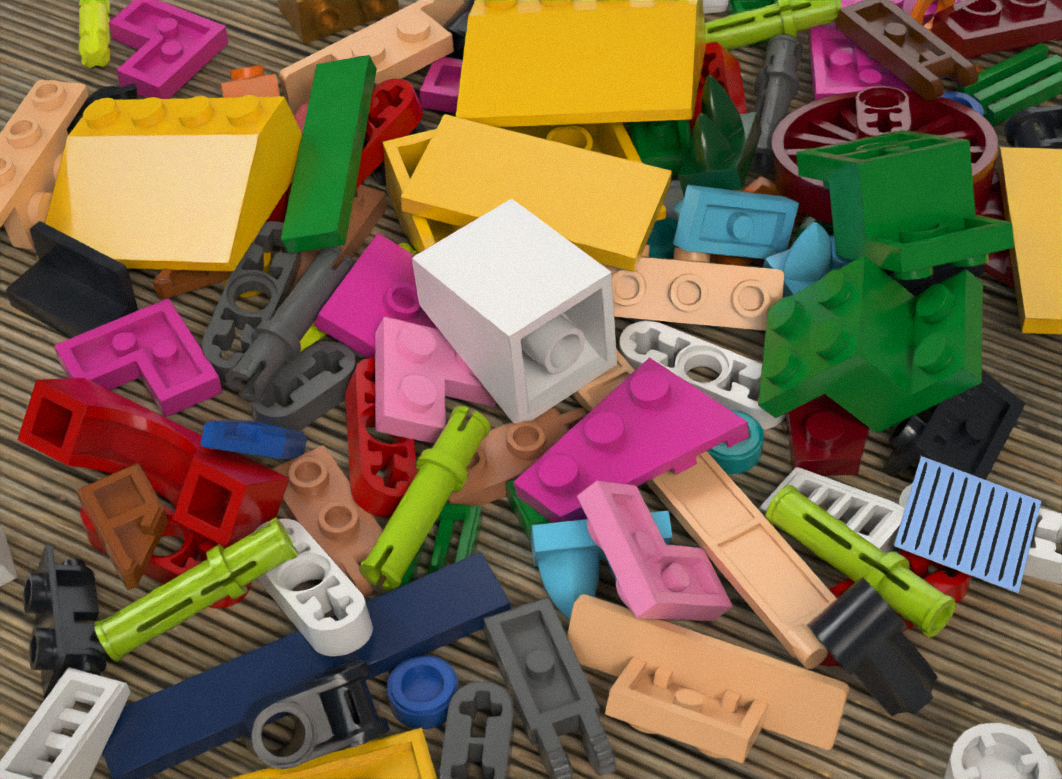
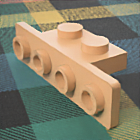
(395, 44)
(33, 153)
(696, 291)
(700, 685)

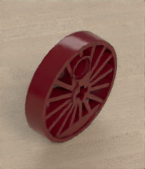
(869, 114)

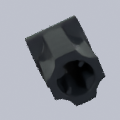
(869, 642)

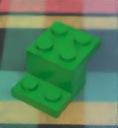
(905, 202)
(872, 344)

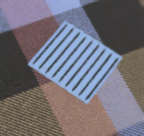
(968, 524)

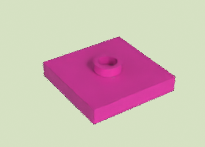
(374, 288)

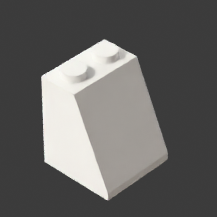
(520, 308)

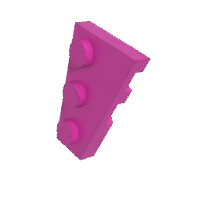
(629, 438)

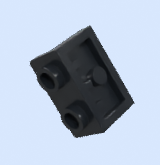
(958, 432)

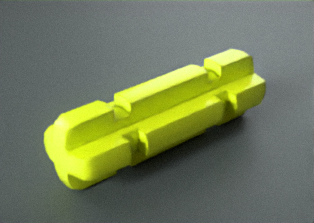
(94, 32)

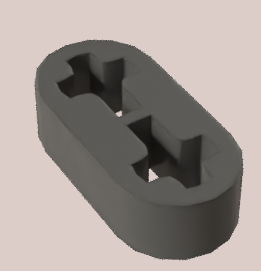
(305, 389)
(459, 744)

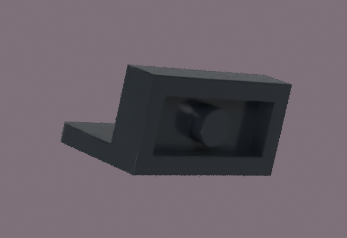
(71, 285)

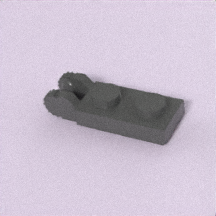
(548, 685)

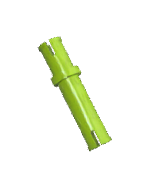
(766, 22)
(438, 475)
(859, 558)
(220, 575)

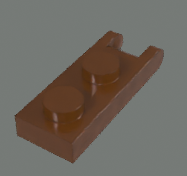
(905, 47)

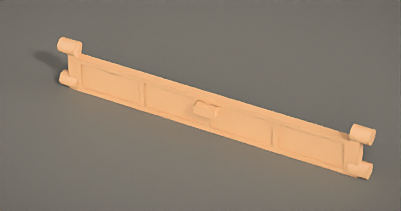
(736, 540)

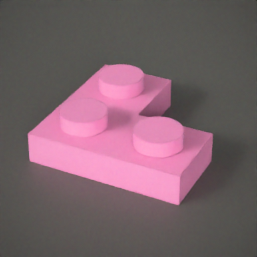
(413, 377)
(650, 575)

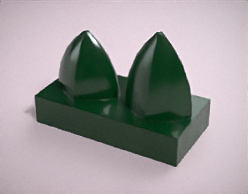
(720, 142)

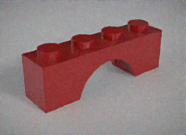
(103, 431)

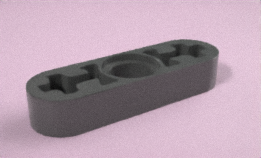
(248, 277)

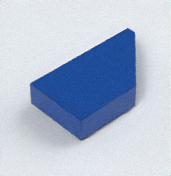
(253, 438)

